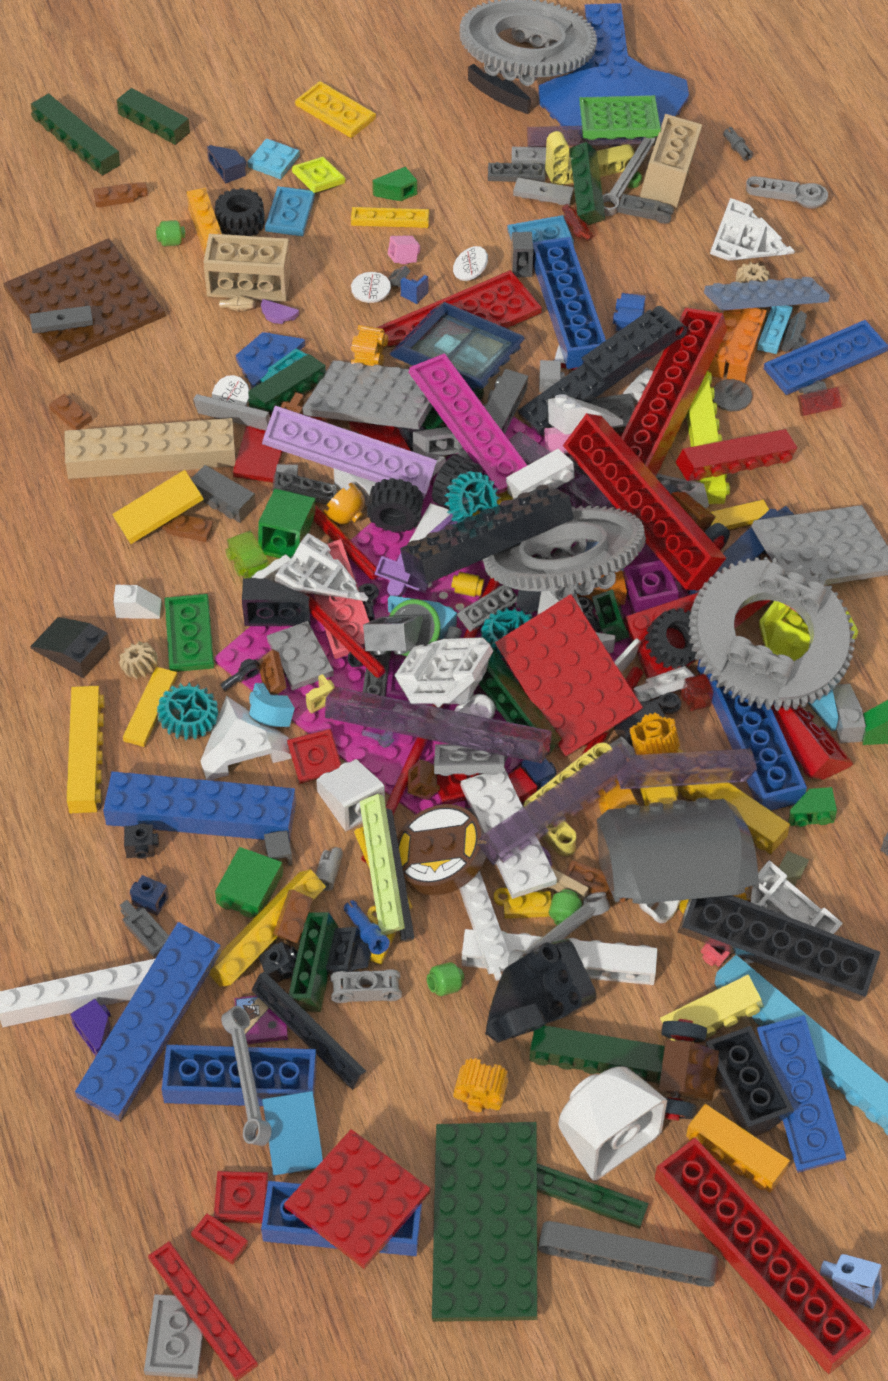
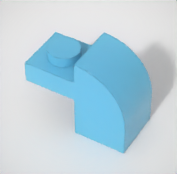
(270, 709)

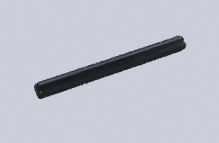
(407, 933)

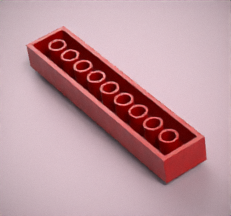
(673, 387)
(634, 488)
(762, 1256)

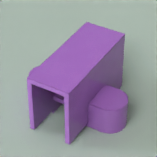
(398, 577)

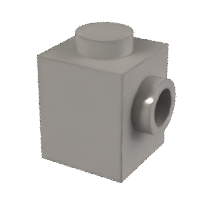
(549, 374)

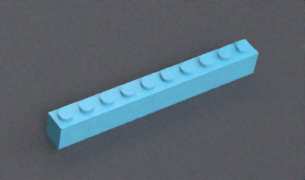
(837, 1063)

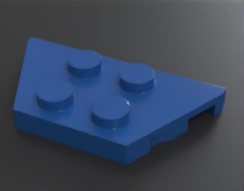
(263, 353)

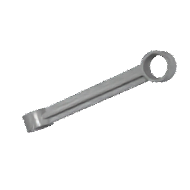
(627, 175)
(593, 905)
(249, 1092)

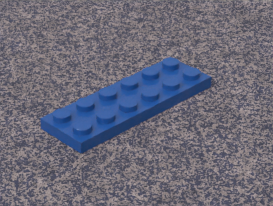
(825, 357)
(812, 1125)

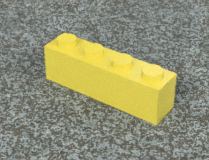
(721, 1006)

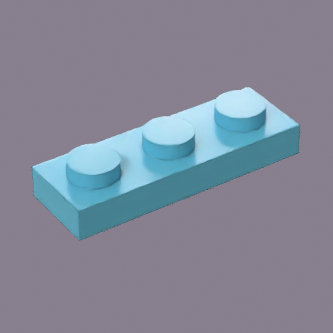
(774, 329)

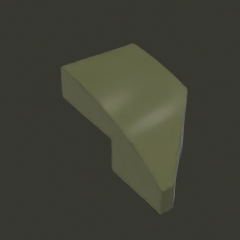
(793, 866)

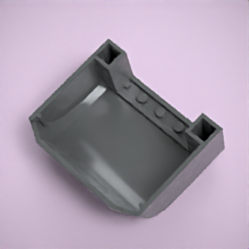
(676, 851)

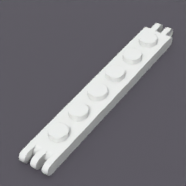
(485, 926)

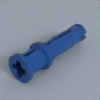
(369, 932)

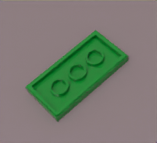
(189, 633)

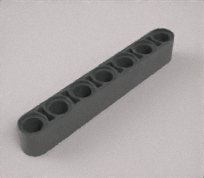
(628, 1254)

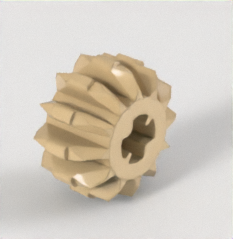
(752, 272)
(138, 660)

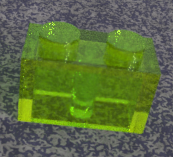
(246, 554)

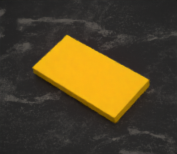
(335, 109)
(157, 506)

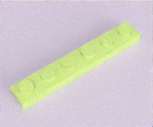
(382, 864)

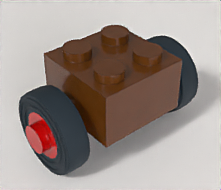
(703, 518)
(686, 1068)

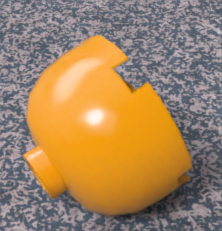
(346, 506)

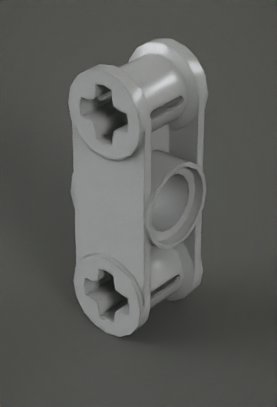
(354, 992)

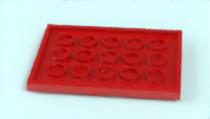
(569, 674)

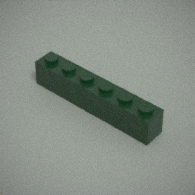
(75, 134)
(512, 699)
(595, 1052)

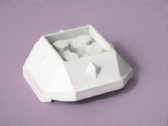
(444, 671)

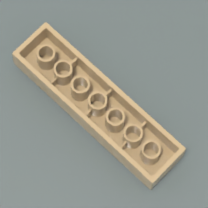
(149, 448)

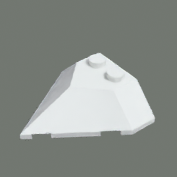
(745, 235)
(316, 572)
(238, 739)
(784, 898)

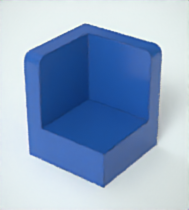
(413, 289)

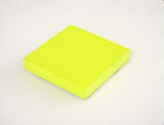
(318, 174)

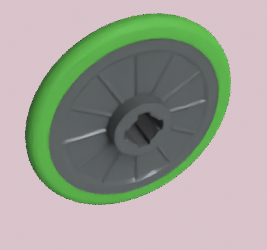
(430, 625)

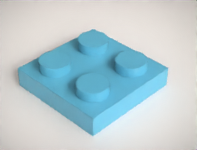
(273, 158)

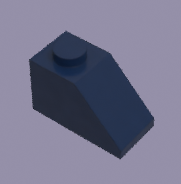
(227, 163)

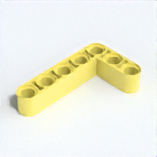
(559, 165)
(564, 831)

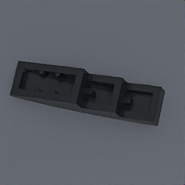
(501, 91)

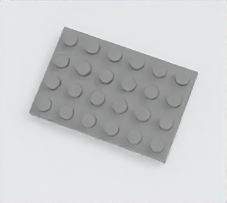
(369, 396)
(830, 543)

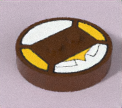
(440, 849)

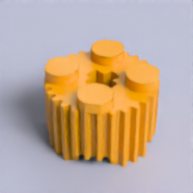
(369, 346)
(655, 735)
(481, 1085)

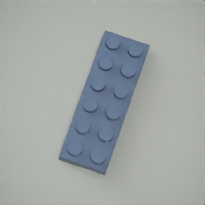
(766, 293)

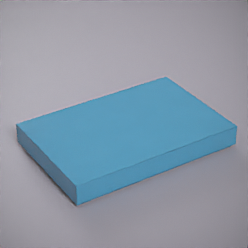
(290, 211)
(543, 229)
(294, 1132)

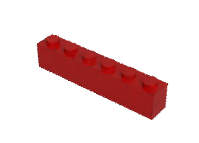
(736, 455)

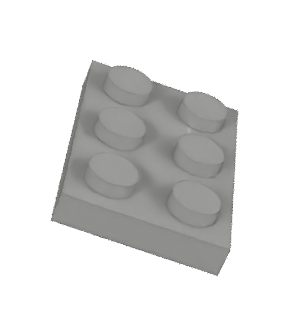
(300, 655)
(461, 760)
(173, 1341)

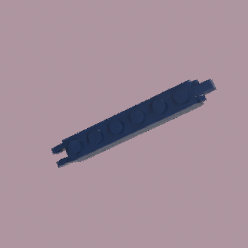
(748, 544)

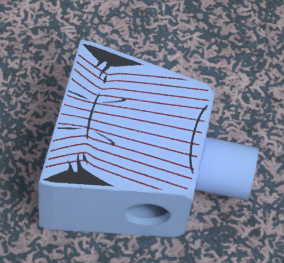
(855, 1279)

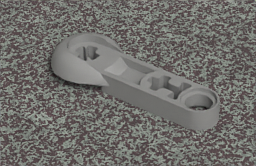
(788, 191)

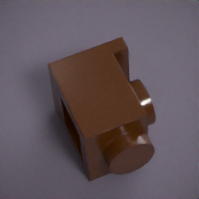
(422, 780)

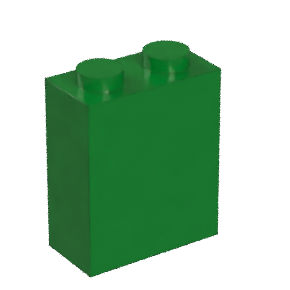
(248, 882)

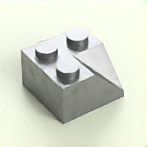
(392, 634)

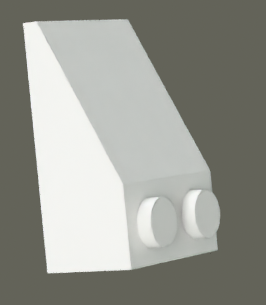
(567, 413)

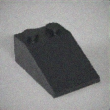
(273, 604)
(73, 645)

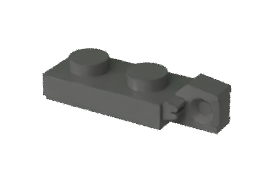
(144, 928)

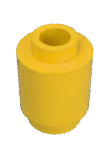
(467, 584)

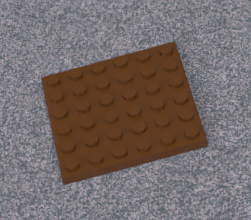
(91, 278)

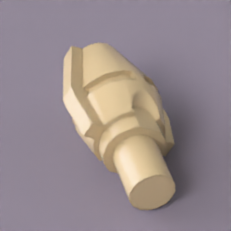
(238, 303)

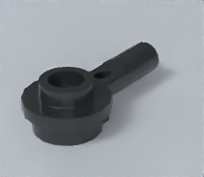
(372, 593)
(587, 607)
(247, 670)
(669, 703)

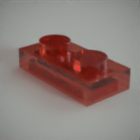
(580, 228)
(819, 401)

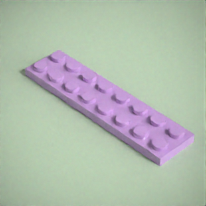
(346, 450)

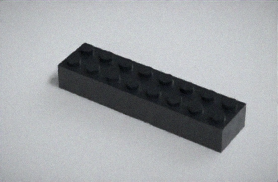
(486, 533)
(781, 944)

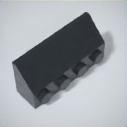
(749, 1082)

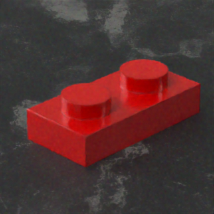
(219, 1238)

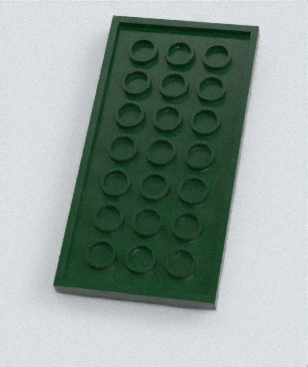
(485, 1222)

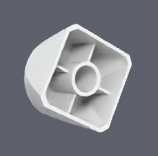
(611, 1119)

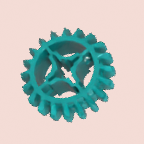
(465, 503)
(501, 625)
(196, 719)

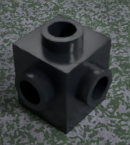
(140, 841)
(279, 961)

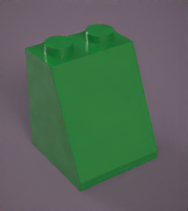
(285, 523)

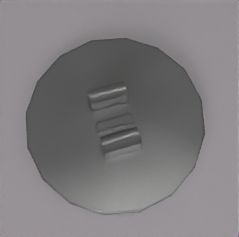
(732, 395)

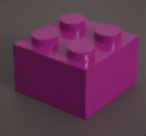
(649, 585)

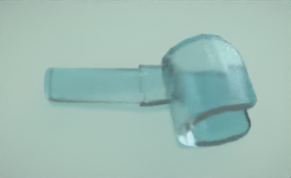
(383, 739)

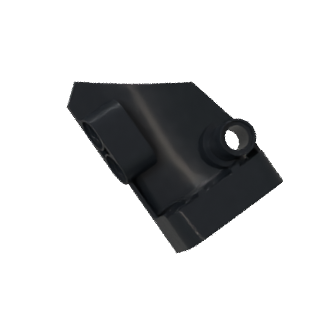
(539, 990)

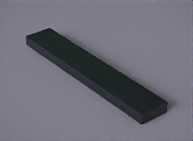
(308, 1030)

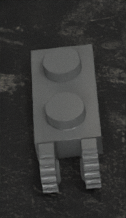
(645, 208)

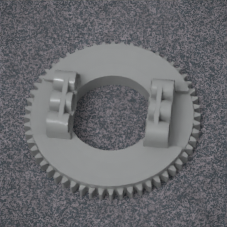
(534, 18)
(619, 541)
(754, 670)

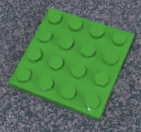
(619, 117)

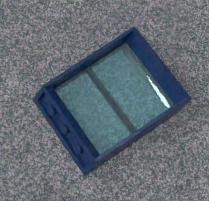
(468, 341)

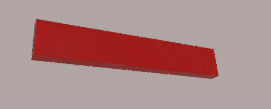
(203, 1311)

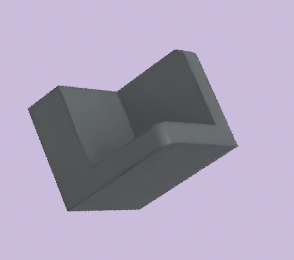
(278, 846)

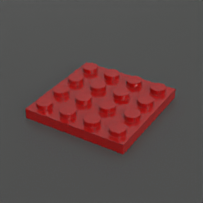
(357, 1198)

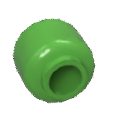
(170, 233)
(563, 905)
(445, 979)

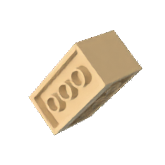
(670, 160)
(247, 267)

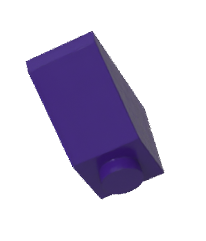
(92, 1024)

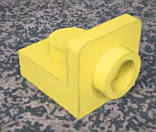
(316, 697)

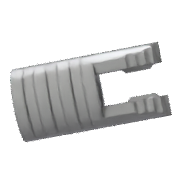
(329, 867)

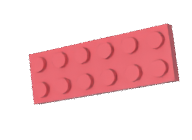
(345, 611)

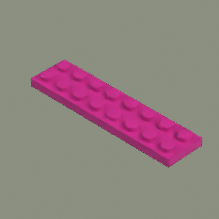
(467, 419)

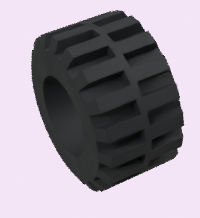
(240, 212)
(451, 469)
(395, 505)
(658, 640)

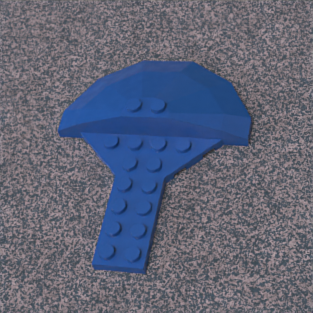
(610, 74)

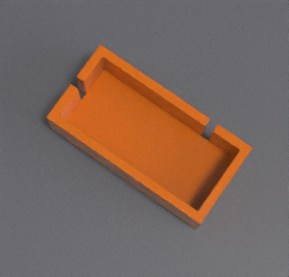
(739, 343)

